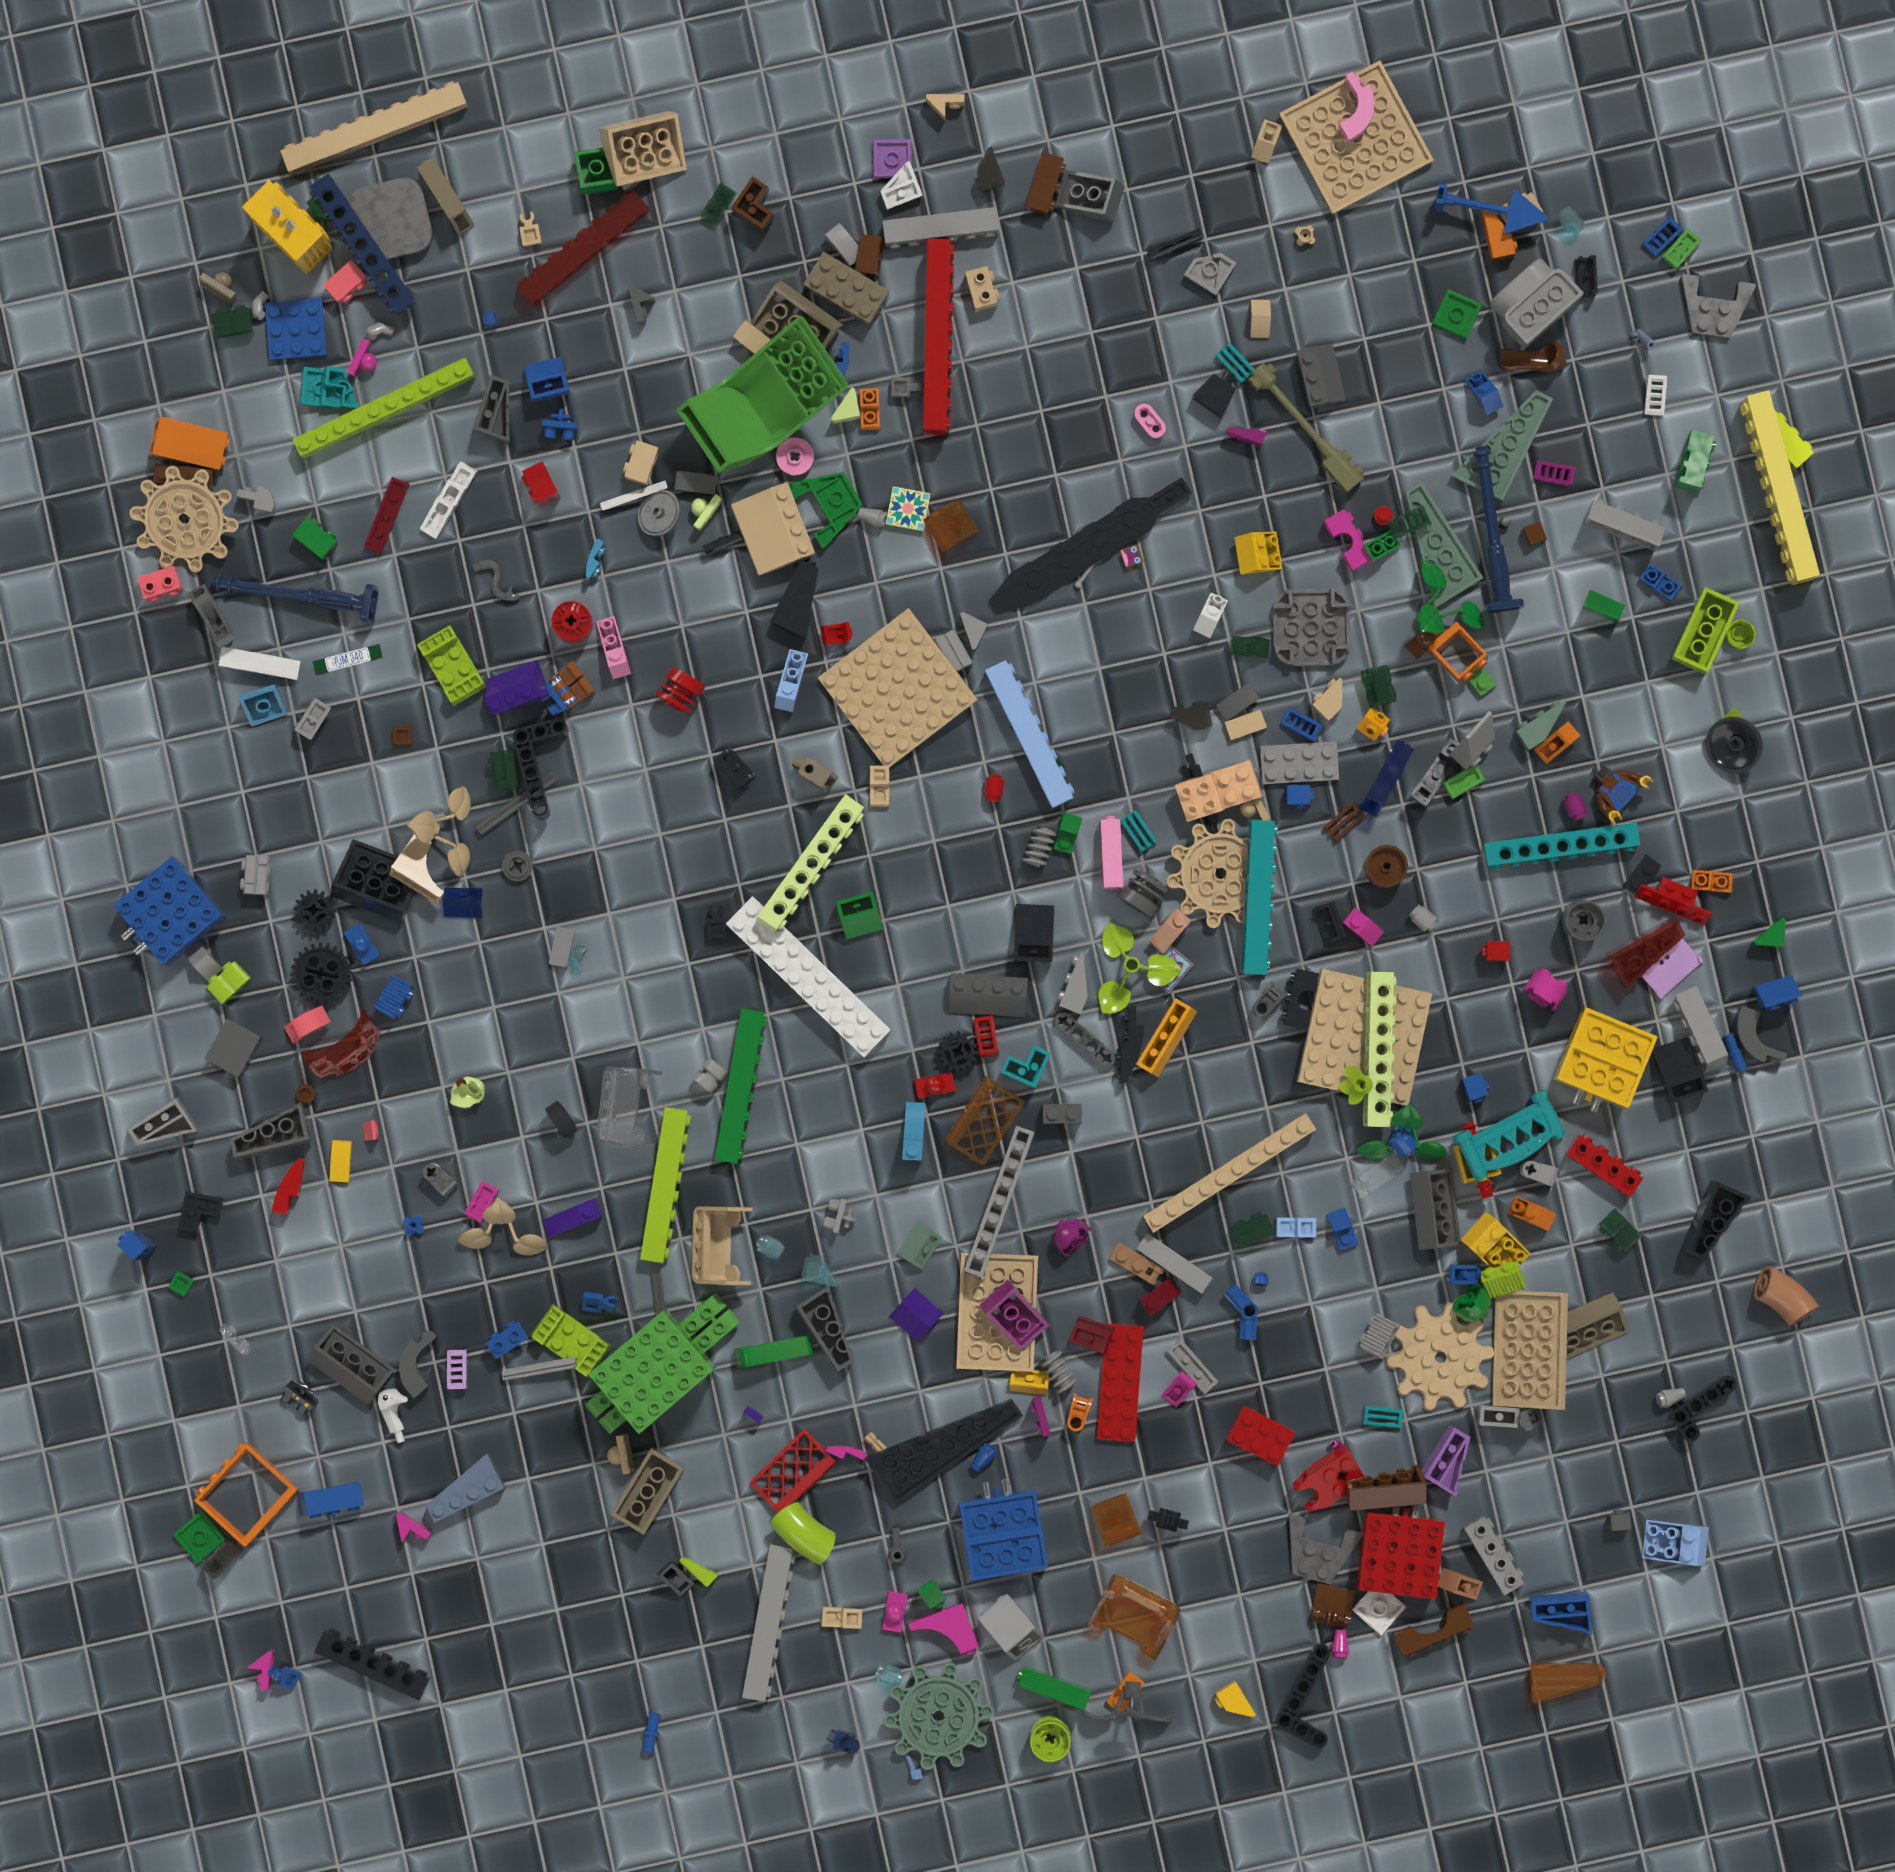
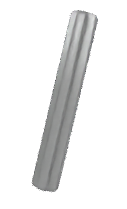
(539, 1368)

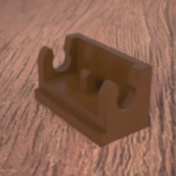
(870, 255)

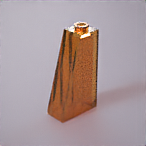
(1562, 1678)

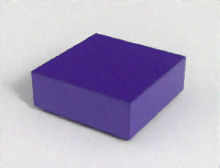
(753, 1414)

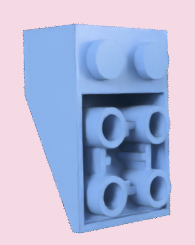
(1675, 1542)

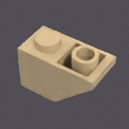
(1329, 702)

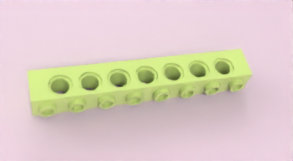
(847, 807)
(1372, 1040)

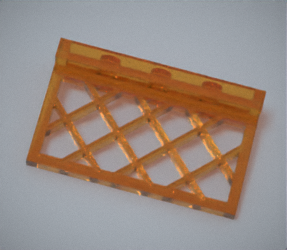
(970, 1111)

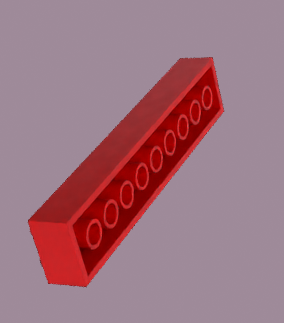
(937, 334)

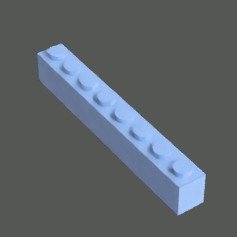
(1029, 735)

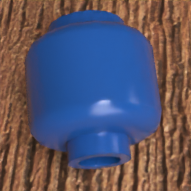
(1402, 1142)

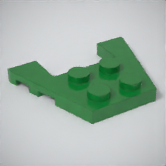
(836, 499)

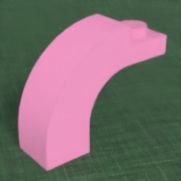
(1359, 121)

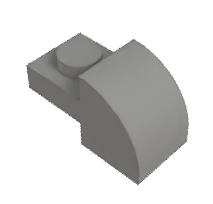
(262, 499)

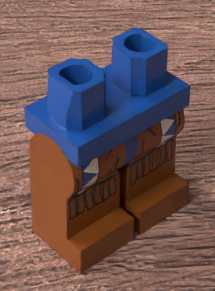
(564, 695)

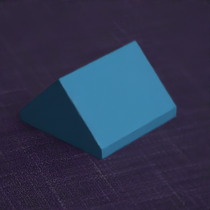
(263, 705)

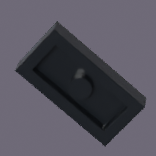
(1642, 874)

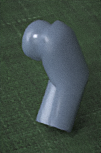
(1639, 335)

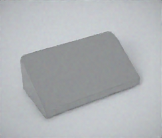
(562, 947)

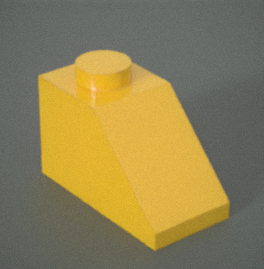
(1234, 1700)

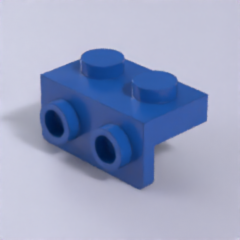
(507, 1340)

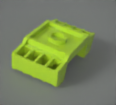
(451, 665)
(570, 1339)

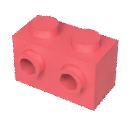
(160, 584)

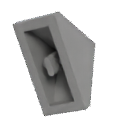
(974, 629)
(202, 960)

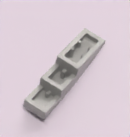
(1174, 1263)

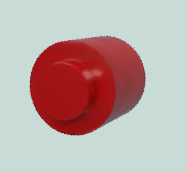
(994, 788)

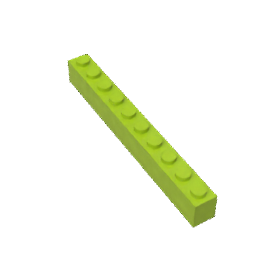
(384, 408)

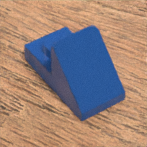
(1342, 1228)
(1465, 1274)

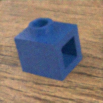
(1299, 796)
(1475, 1087)

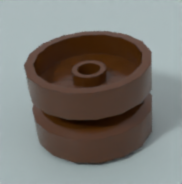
(1374, 866)

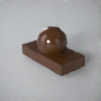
(1419, 644)

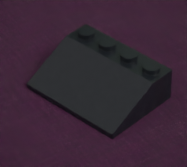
(366, 882)

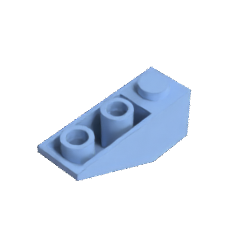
(791, 680)

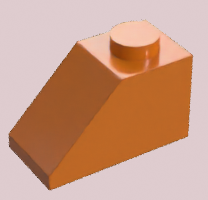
(1557, 742)

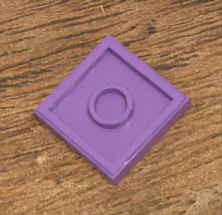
(890, 156)

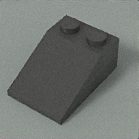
(1090, 195)

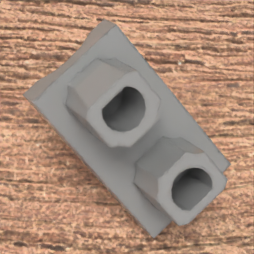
(834, 1224)

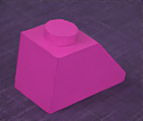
(1362, 927)

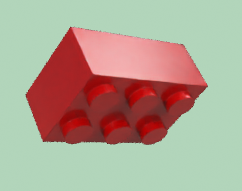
(1260, 1435)

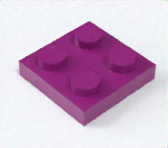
(1042, 1424)

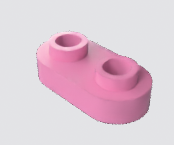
(1150, 421)

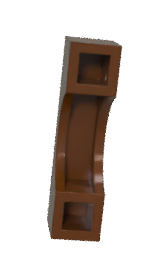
(1456, 1620)

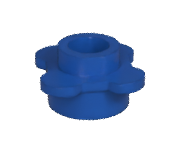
(418, 1225)

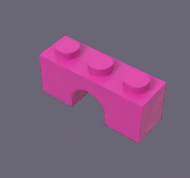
(1342, 524)

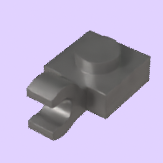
(903, 387)

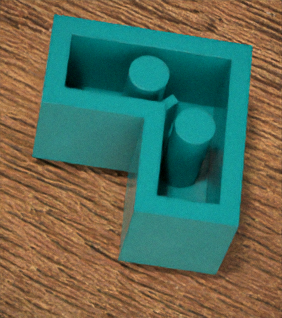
(1028, 1072)

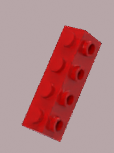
(1603, 1165)

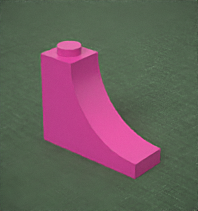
(953, 1623)

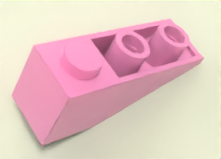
(613, 647)

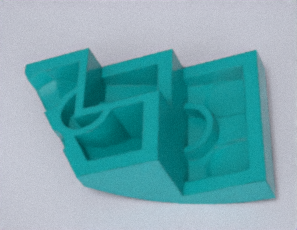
(326, 389)

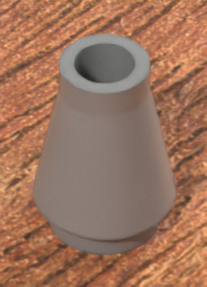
(873, 516)
(1669, 1397)

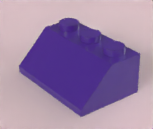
(515, 688)

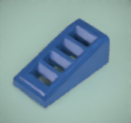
(1674, 224)
(1315, 735)

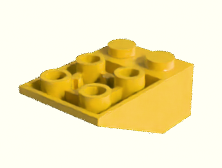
(1494, 1243)

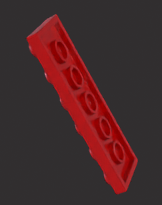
(1120, 1384)

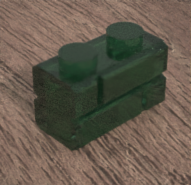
(504, 770)
(1252, 1230)

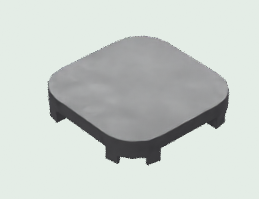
(394, 217)
(1311, 627)

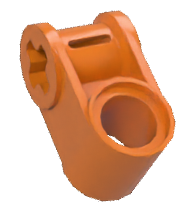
(1078, 1411)

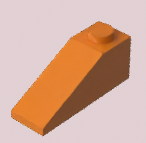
(1499, 244)

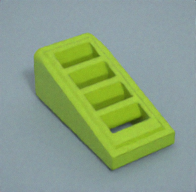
(703, 1574)

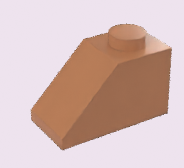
(1169, 931)
(1459, 1583)

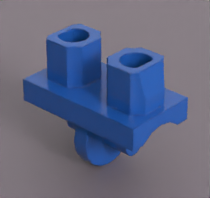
(568, 427)

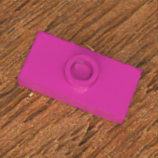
(481, 1201)

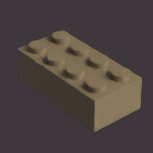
(846, 289)
(647, 1490)

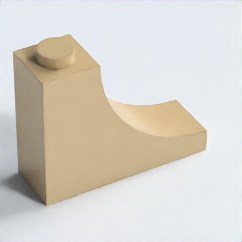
(412, 870)

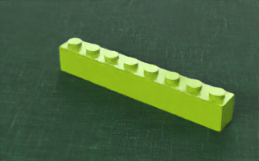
(664, 1185)

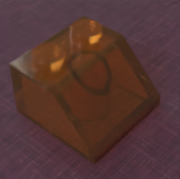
(951, 525)
(1115, 1520)

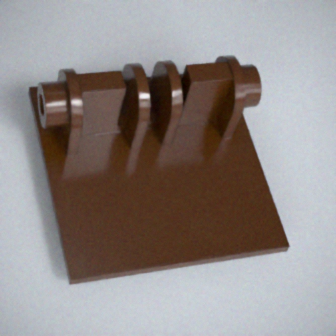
(1332, 1606)

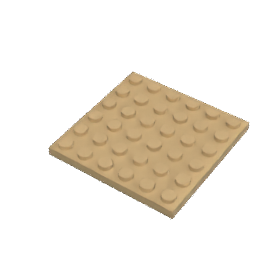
(1375, 159)
(897, 688)
(1338, 1033)

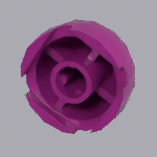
(1070, 1235)

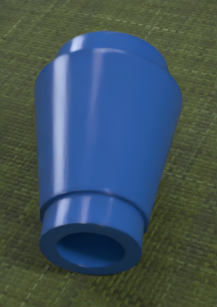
(983, 1457)

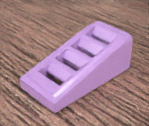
(464, 1385)

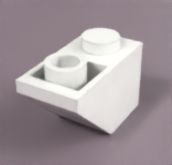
(1210, 615)

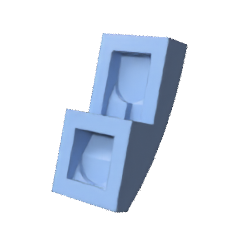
(1295, 1227)

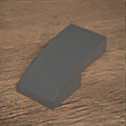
(695, 482)
(1238, 701)

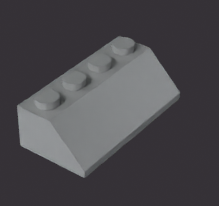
(1624, 525)

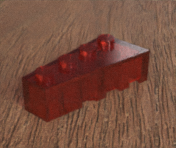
(1639, 954)

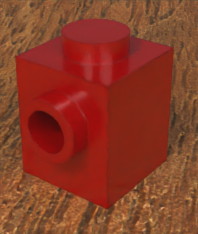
(1496, 951)

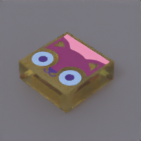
(1131, 556)

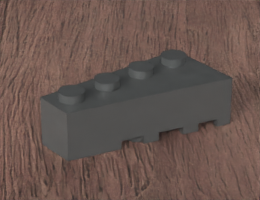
(274, 1134)

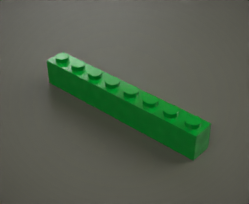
(740, 1085)

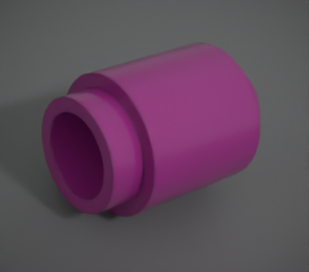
(1575, 806)

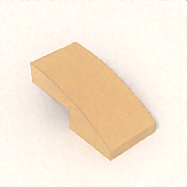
(879, 786)
(841, 1617)

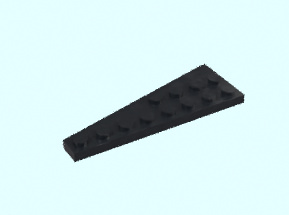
(920, 1459)

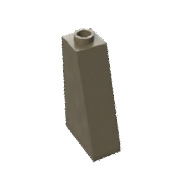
(445, 196)

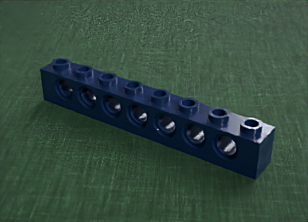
(327, 185)

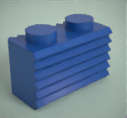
(394, 997)

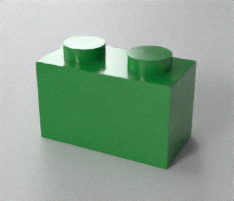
(315, 538)

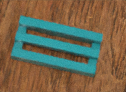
(1240, 357)
(1147, 844)
(1367, 1415)

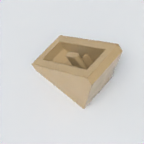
(1260, 319)

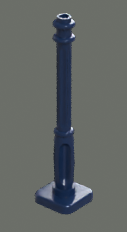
(333, 599)

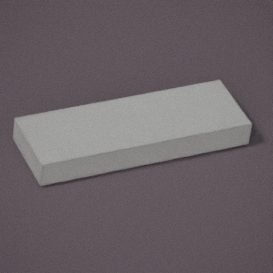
(1192, 1366)

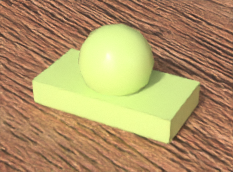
(704, 510)

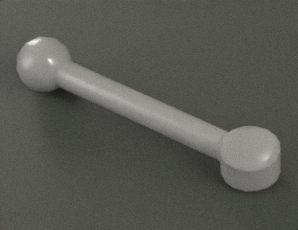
(1078, 584)

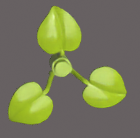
(1161, 969)

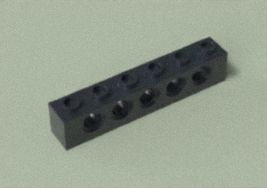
(326, 1649)

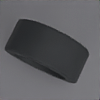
(561, 1119)

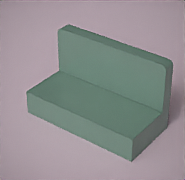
(919, 1245)

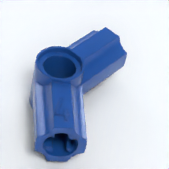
(1240, 1300)

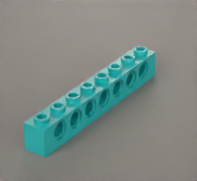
(1628, 831)

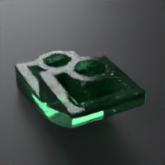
(718, 204)

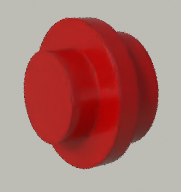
(1383, 515)

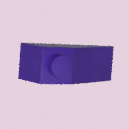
(572, 1217)

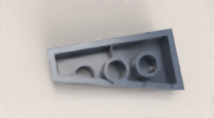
(469, 1488)

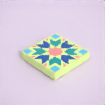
(908, 509)

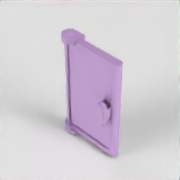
(1672, 970)

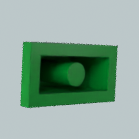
(932, 1594)

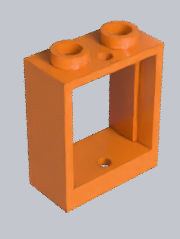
(1445, 639)

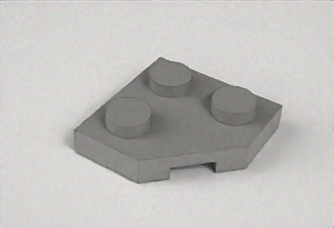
(1210, 271)

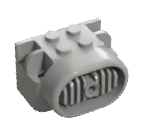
(1535, 301)

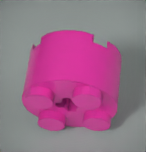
(1545, 989)

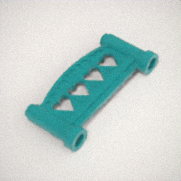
(1474, 1145)

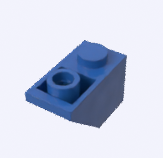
(1484, 392)

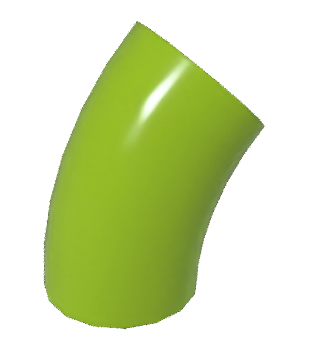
(804, 1533)

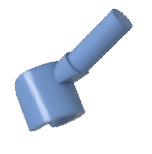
(915, 1773)

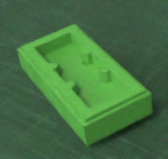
(1681, 248)
(1463, 781)

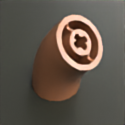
(1784, 1295)

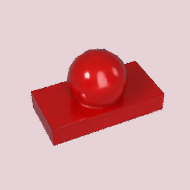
(935, 1085)

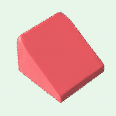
(370, 1130)

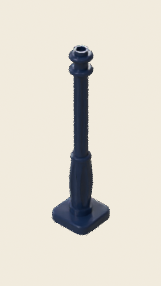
(1496, 556)

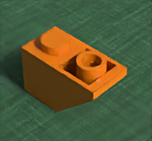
(1532, 1213)

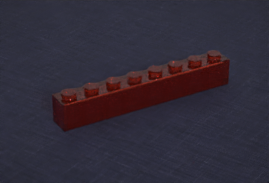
(583, 248)

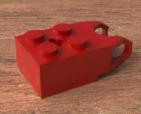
(1324, 1478)

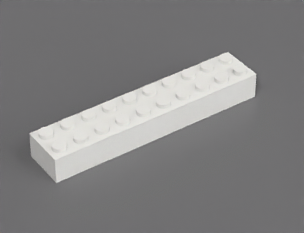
(810, 979)

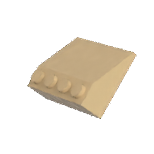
(643, 147)
(773, 529)

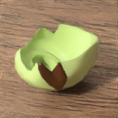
(467, 1092)

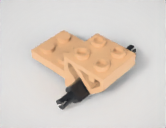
(1214, 791)

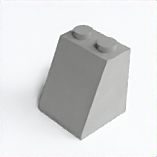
(1011, 1627)

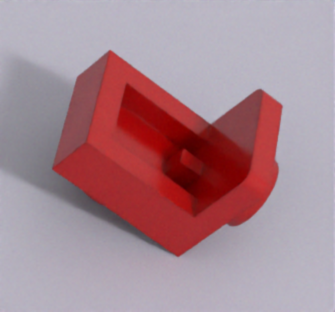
(836, 633)

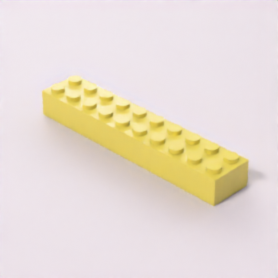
(1779, 487)

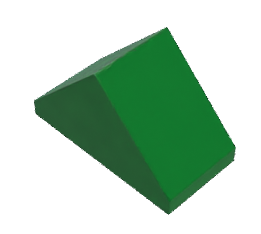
(1773, 936)

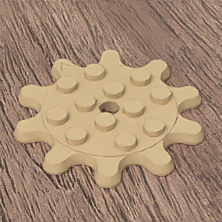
(182, 539)
(1199, 868)
(1434, 1378)

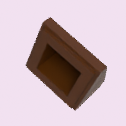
(1534, 533)

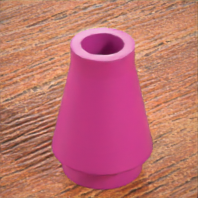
(1340, 1645)

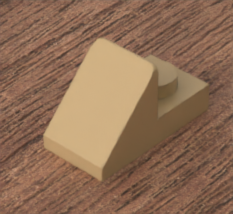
(939, 101)

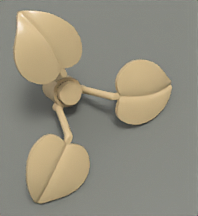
(426, 828)
(501, 1213)

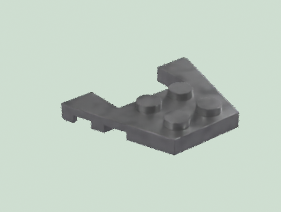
(1712, 315)
(1317, 1559)

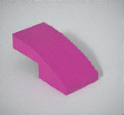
(840, 1451)

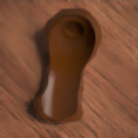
(1544, 360)

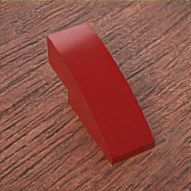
(289, 1187)

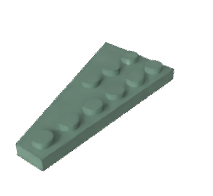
(1508, 446)
(1441, 546)

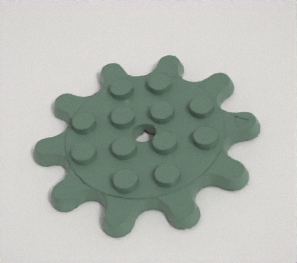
(943, 1736)

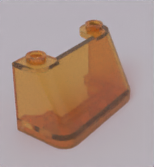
(1135, 1614)

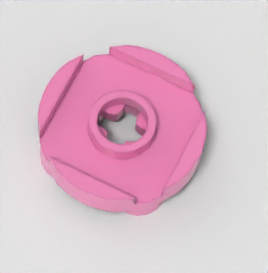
(795, 467)

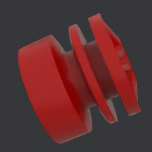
(578, 631)
(680, 690)

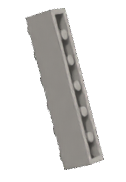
(941, 226)

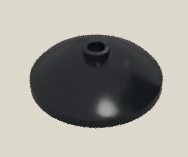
(1724, 750)

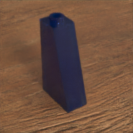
(1386, 778)

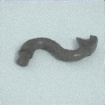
(489, 564)

